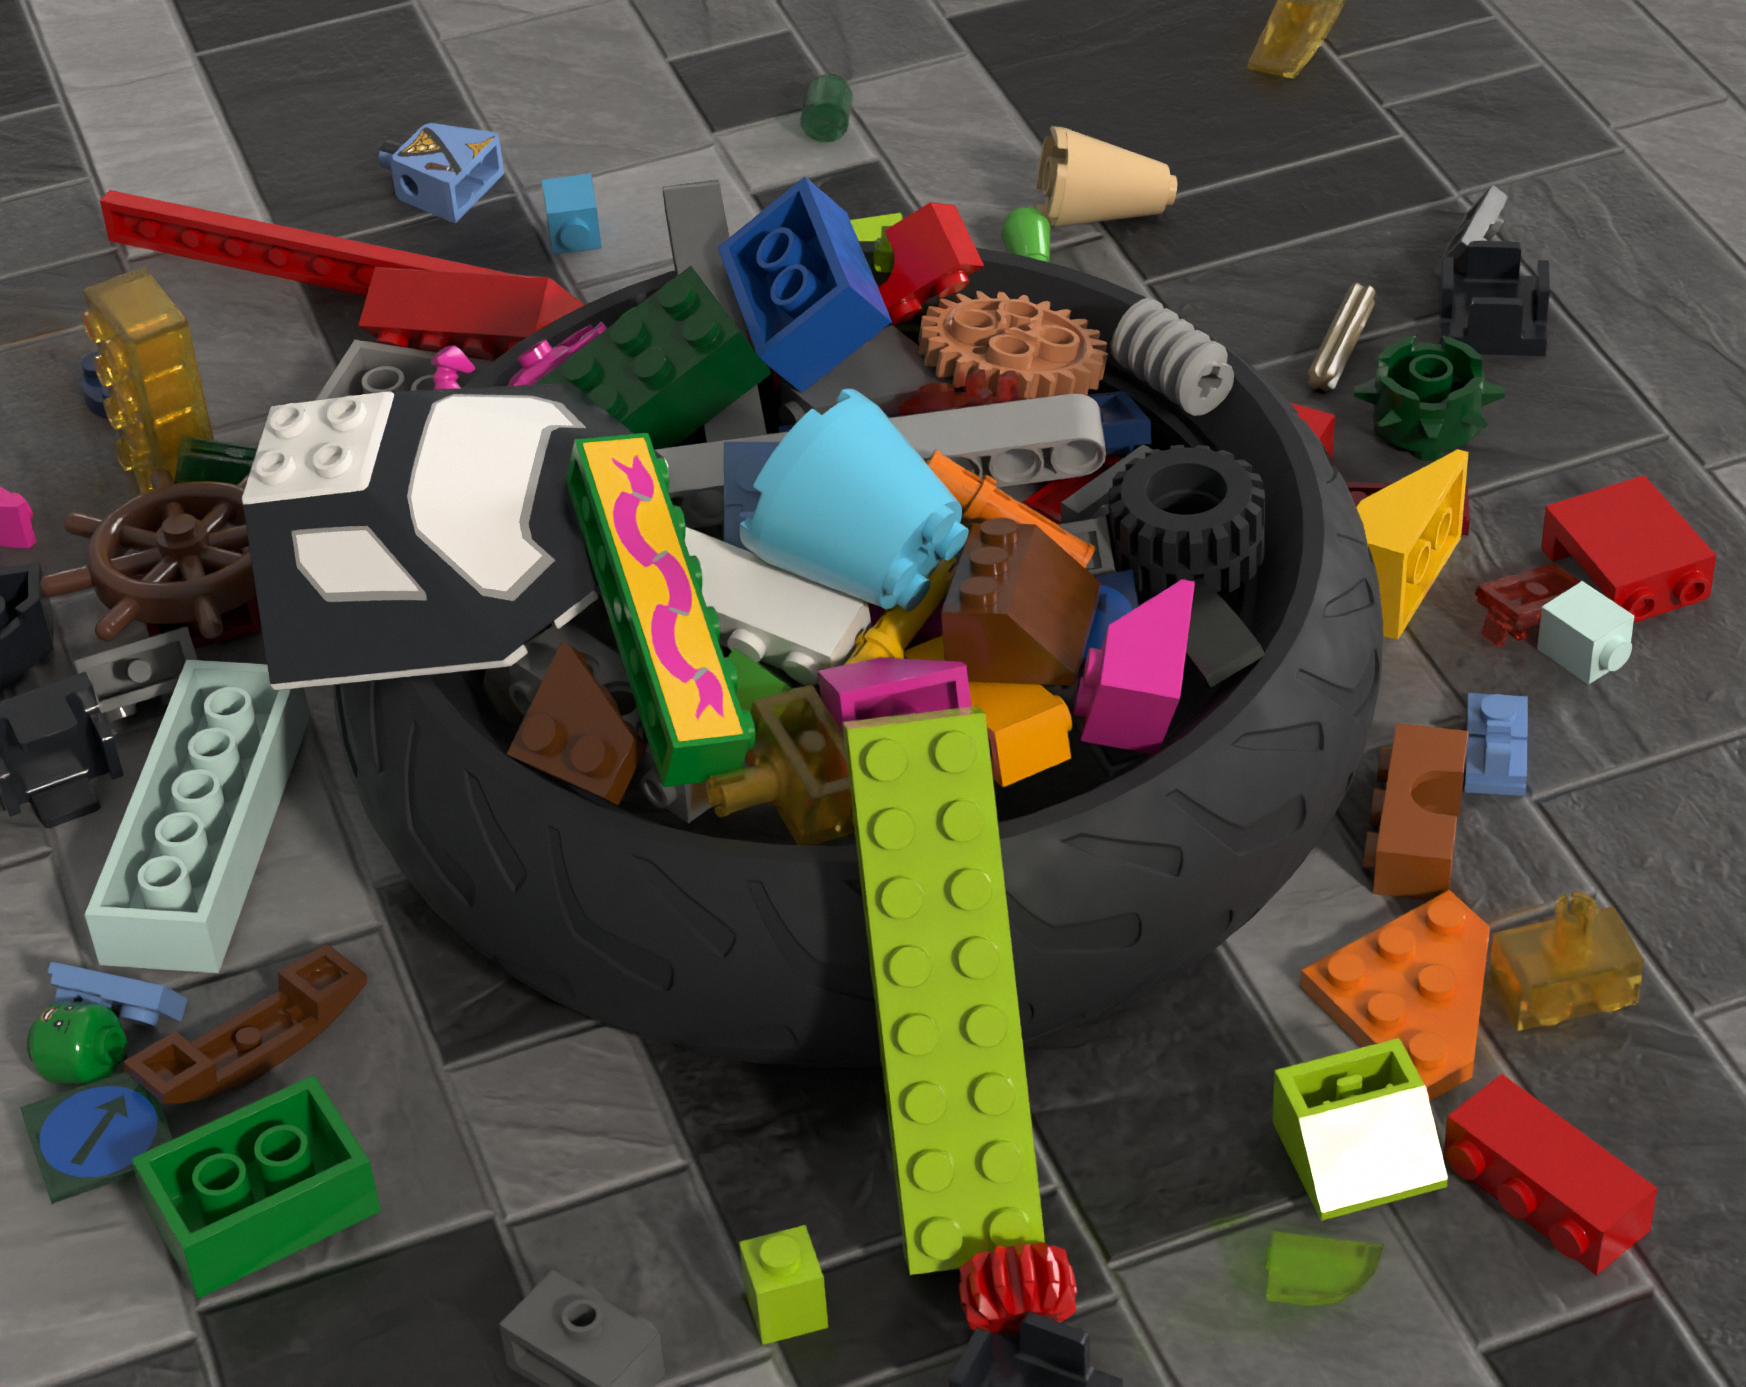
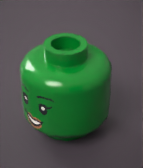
(76, 1043)

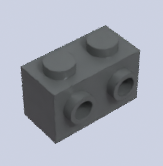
(137, 671)

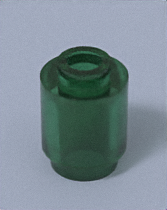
(826, 108)

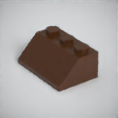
(1018, 607)

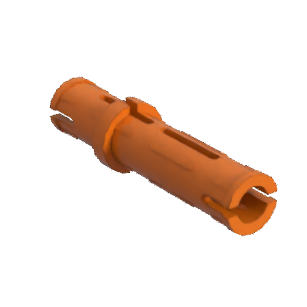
(984, 501)

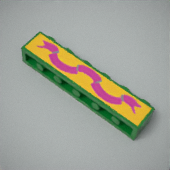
(658, 609)

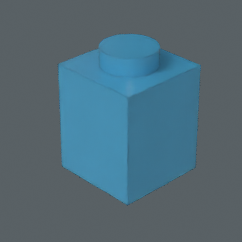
(571, 214)

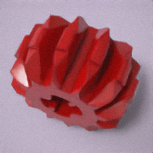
(1016, 1280)

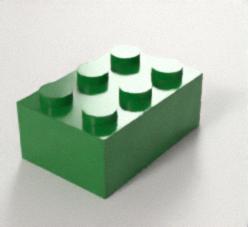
(256, 1185)

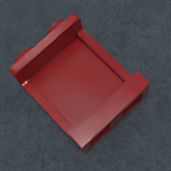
(1632, 547)

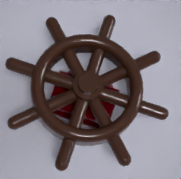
(186, 557)

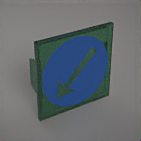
(93, 1133)

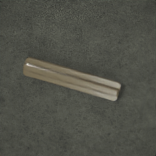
(1341, 337)

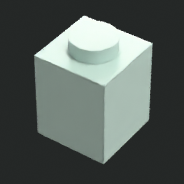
(1585, 632)

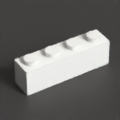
(777, 612)

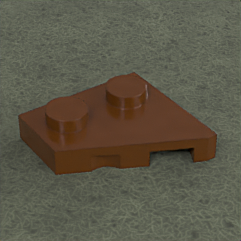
(578, 730)

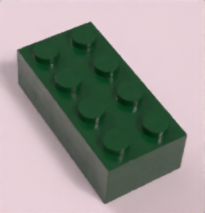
(666, 363)

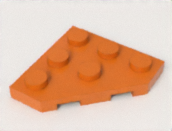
(1412, 983)

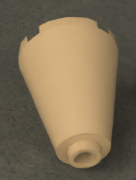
(1099, 181)

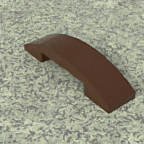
(256, 1040)

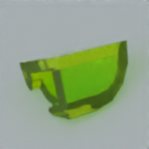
(1317, 1268)

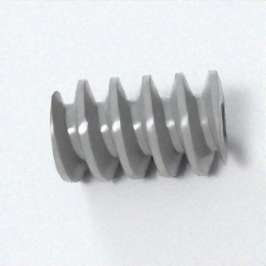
(1172, 357)

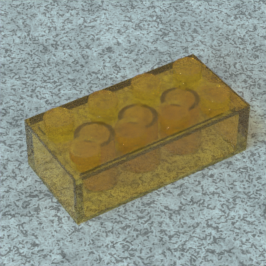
(148, 372)

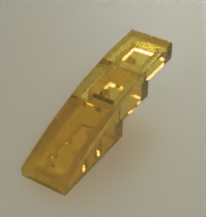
(1294, 35)

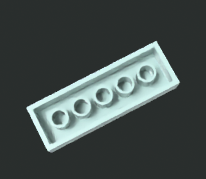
(197, 820)

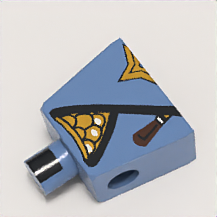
(443, 168)

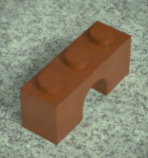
(1415, 836)

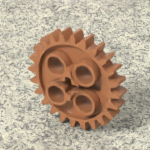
(1016, 335)

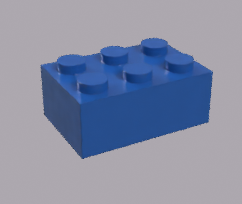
(803, 285)

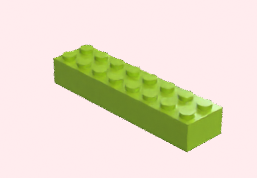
(943, 985)

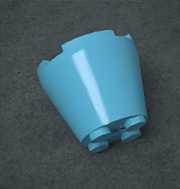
(854, 507)

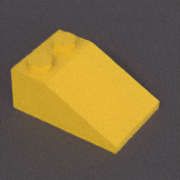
(1413, 534)

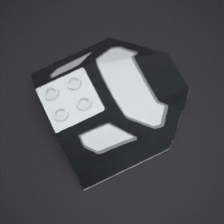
(417, 530)

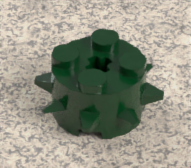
(1429, 395)

